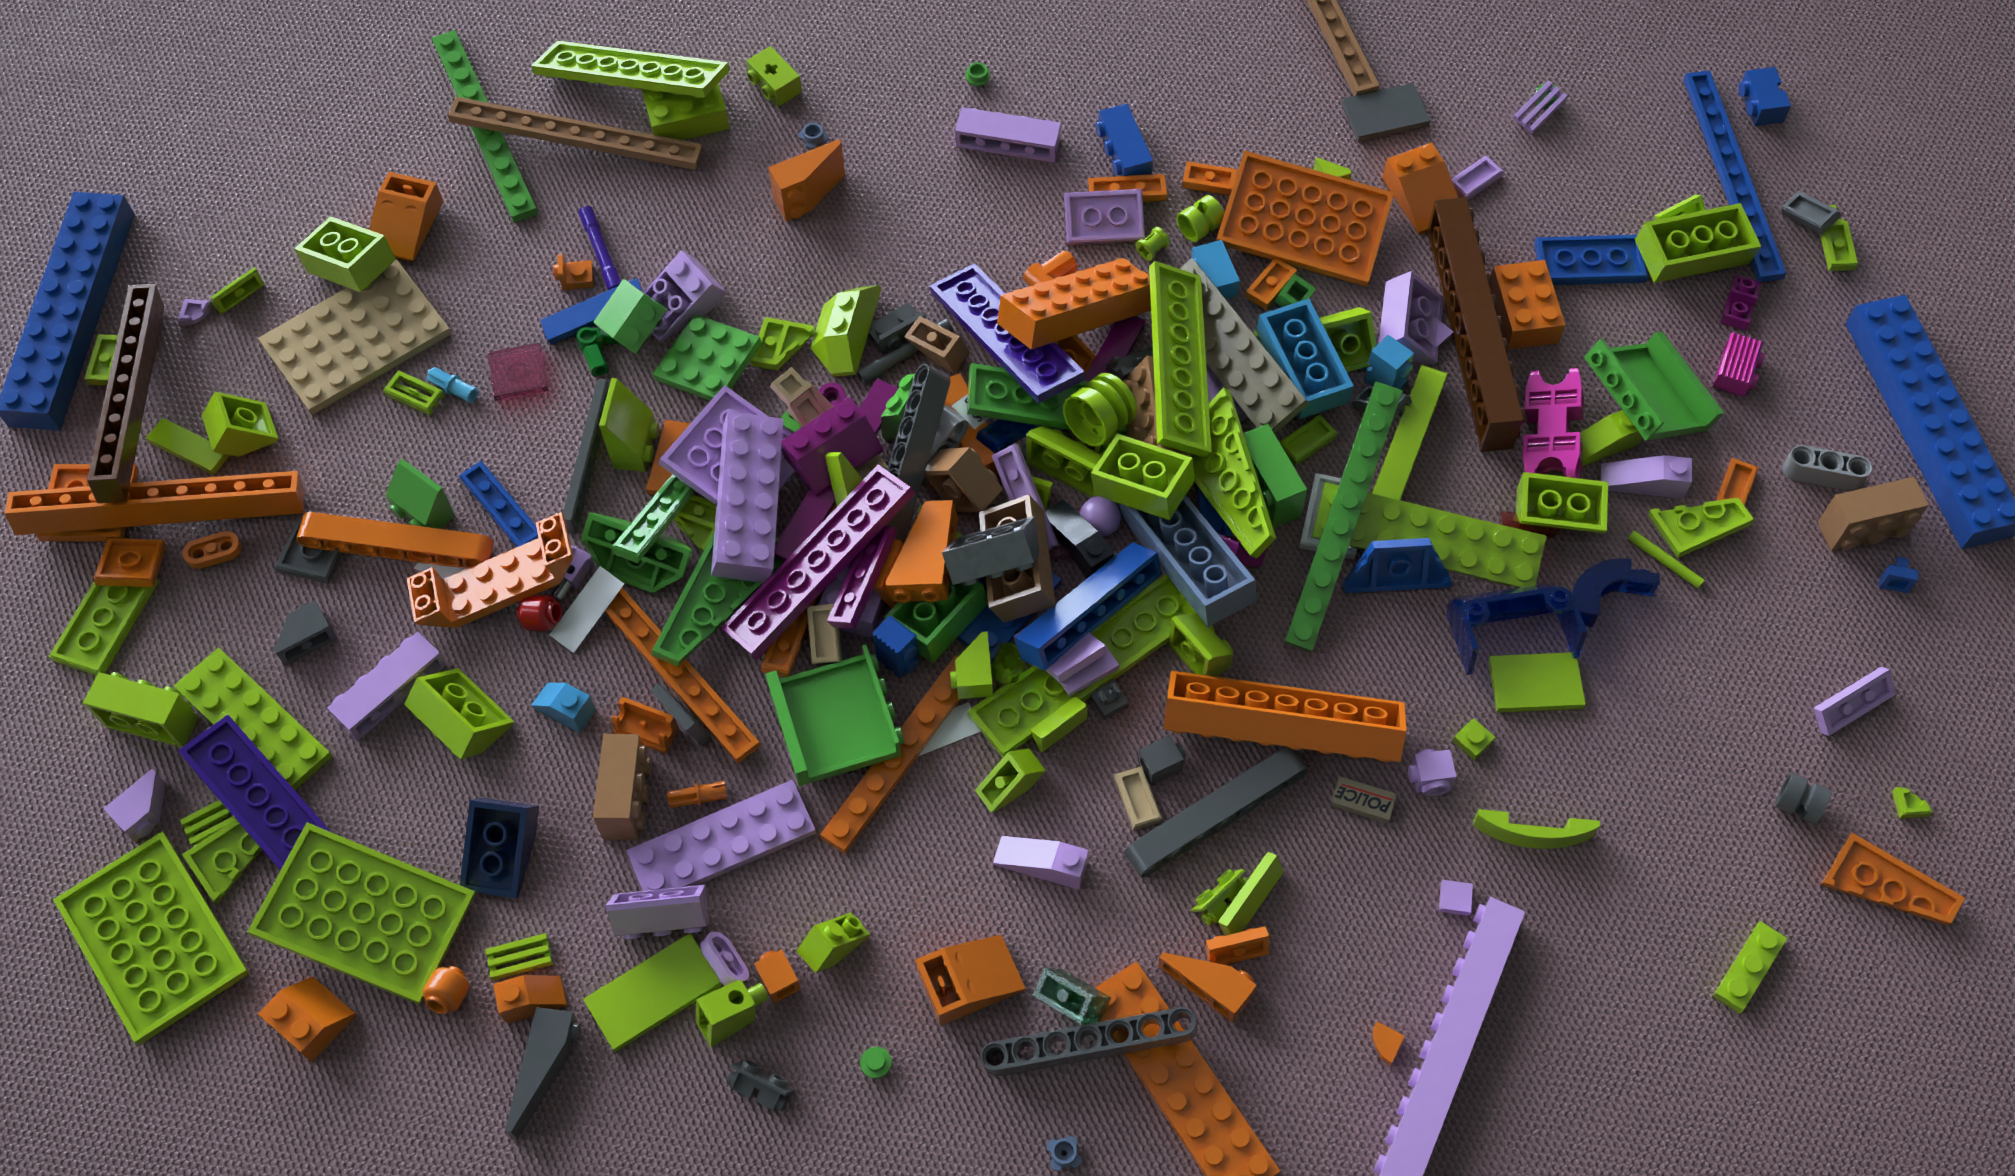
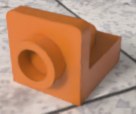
(574, 274)

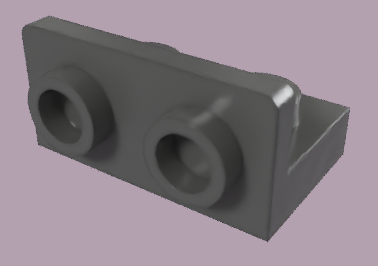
(890, 330)

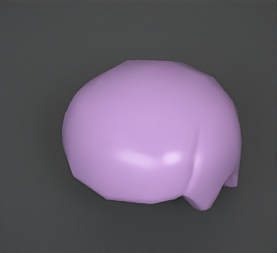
(1102, 515)

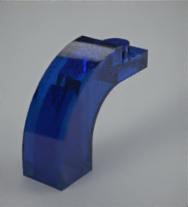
(1610, 577)

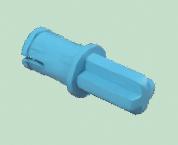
(452, 384)

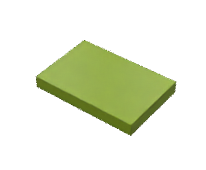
(1536, 682)

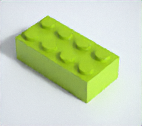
(1697, 243)

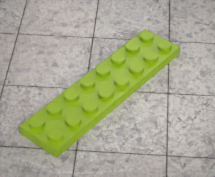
(631, 68)
(1179, 360)
(1462, 542)

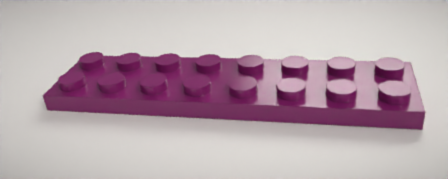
(817, 561)

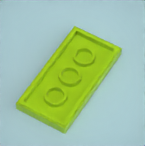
(100, 627)
(652, 992)

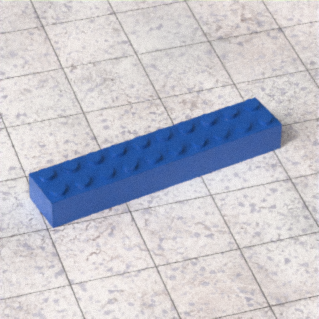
(65, 311)
(1934, 421)

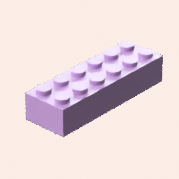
(747, 497)

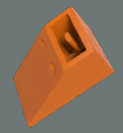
(405, 213)
(968, 977)

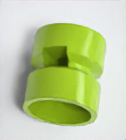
(1200, 218)

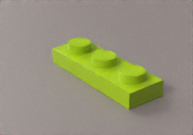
(1750, 967)

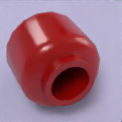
(539, 612)

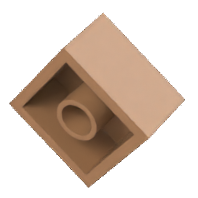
(962, 478)

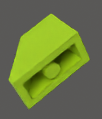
(973, 670)
(1010, 779)

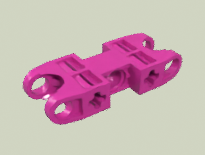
(1553, 409)

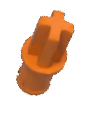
(697, 794)

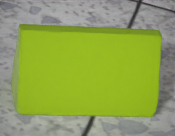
(237, 291)
(1059, 723)

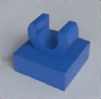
(1899, 576)

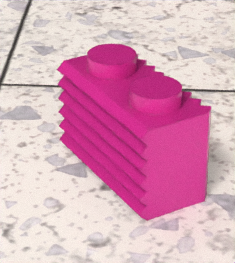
(1738, 364)

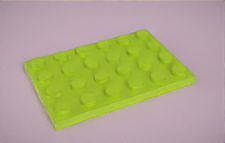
(362, 913)
(150, 938)

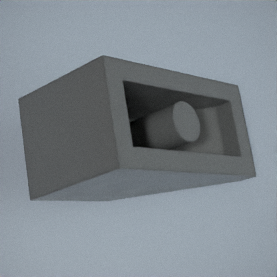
(303, 633)

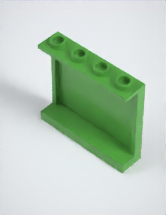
(1655, 387)
(835, 718)

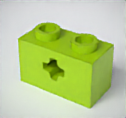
(773, 76)

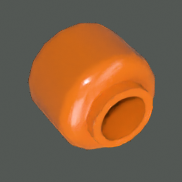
(446, 990)

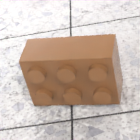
(1873, 514)
(622, 787)

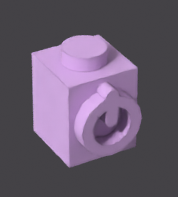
(1432, 772)

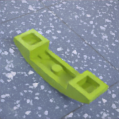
(1497, 825)

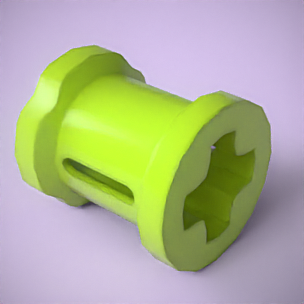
(1152, 244)

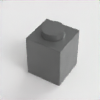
(1161, 759)

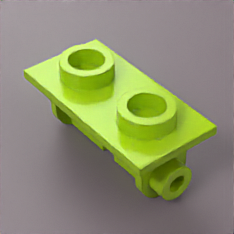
(1212, 901)

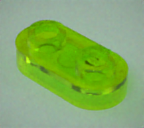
(1007, 664)

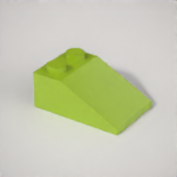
(628, 429)

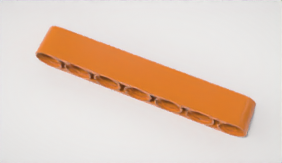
(393, 540)

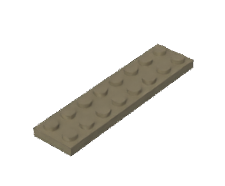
(1244, 362)

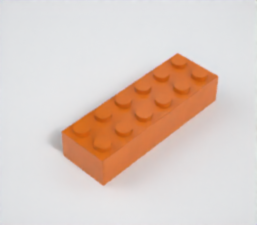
(1075, 303)

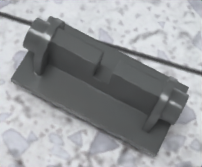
(771, 1088)

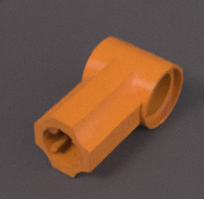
(1058, 266)

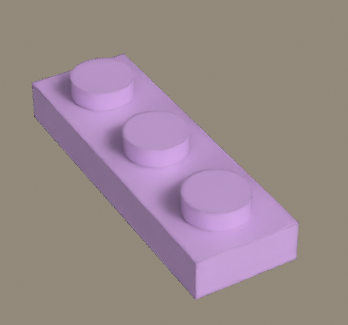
(1855, 701)

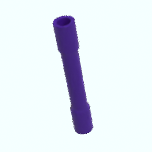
(592, 227)

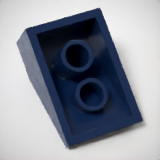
(498, 846)

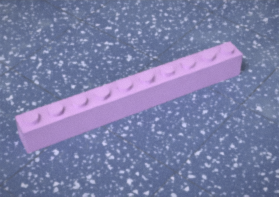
(1452, 1042)

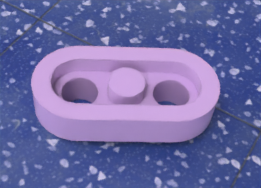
(724, 958)

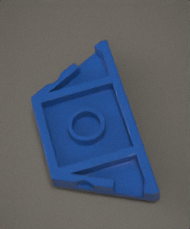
(1398, 566)

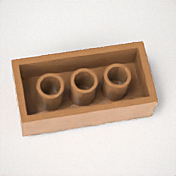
(1142, 386)
(1025, 590)

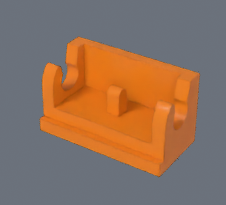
(653, 726)

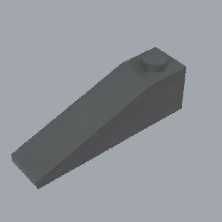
(545, 1053)

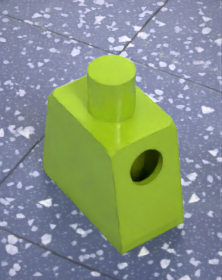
(728, 1010)

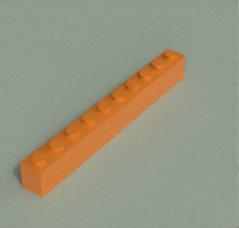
(157, 503)

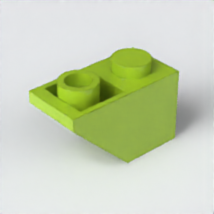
(832, 941)

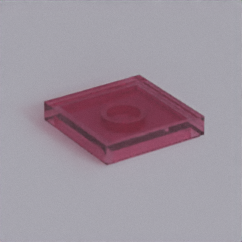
(518, 371)

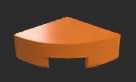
(1386, 1042)

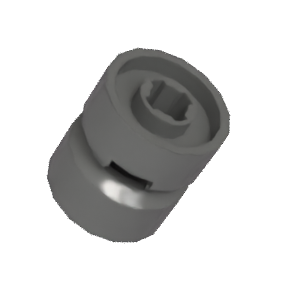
(1802, 798)

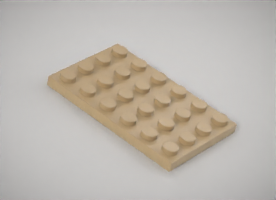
(354, 338)

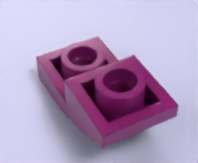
(1740, 302)

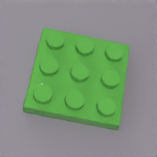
(707, 357)

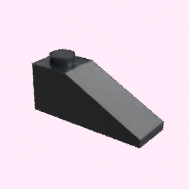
(1079, 538)

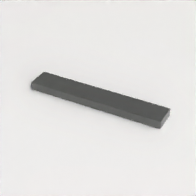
(585, 459)

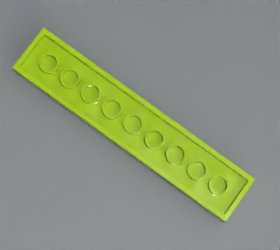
(1128, 634)

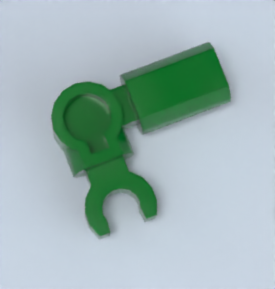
(589, 343)

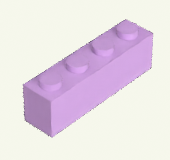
(1008, 134)
(385, 686)

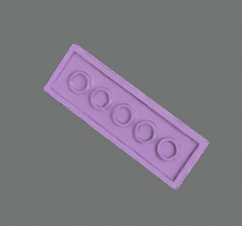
(723, 840)

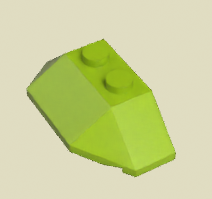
(844, 329)

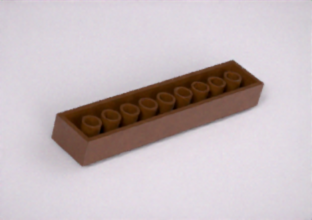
(1475, 325)

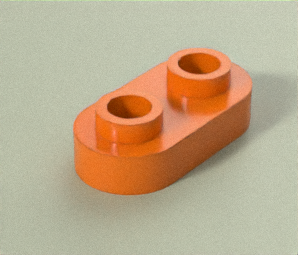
(213, 549)

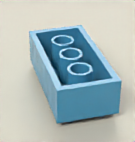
(1306, 355)

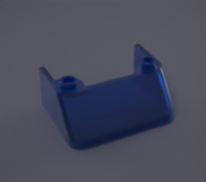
(1477, 609)

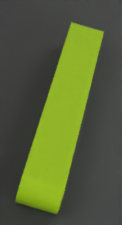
(1410, 433)

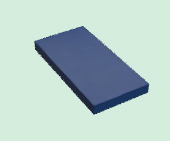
(1592, 259)

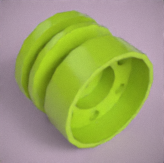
(1100, 409)

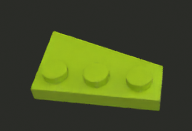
(222, 859)

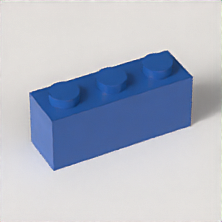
(1124, 142)

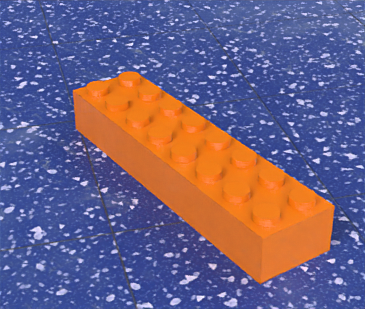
(1285, 716)

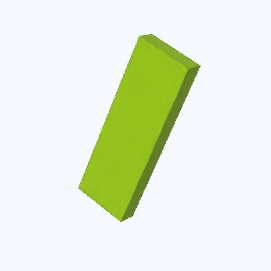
(186, 446)
(1251, 895)

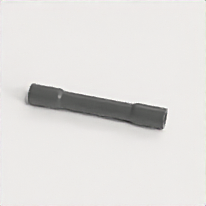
(881, 365)

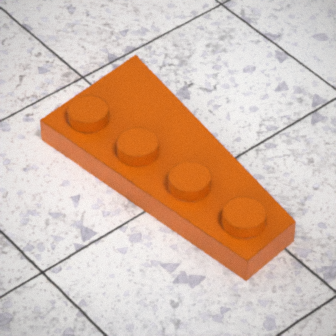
(1883, 879)

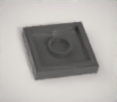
(307, 562)
(681, 714)

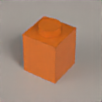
(777, 975)

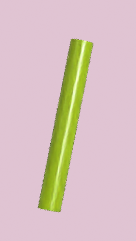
(1666, 559)

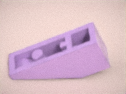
(1649, 476)
(1043, 859)

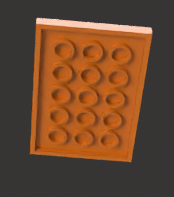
(1305, 218)

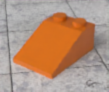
(806, 179)
(1417, 181)

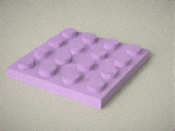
(697, 451)

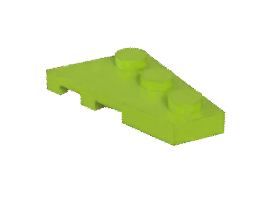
(1697, 526)

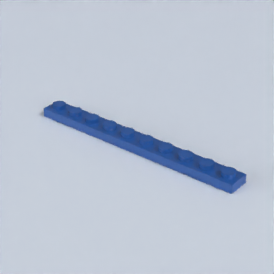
(1733, 170)

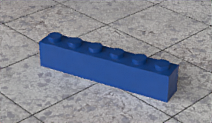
(1088, 606)

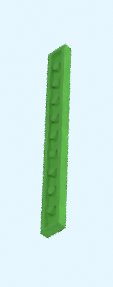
(491, 142)
(1343, 517)

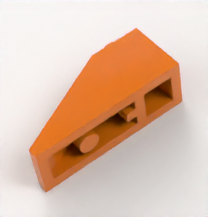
(1214, 983)

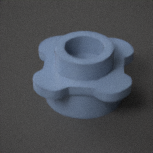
(813, 135)
(1067, 1144)

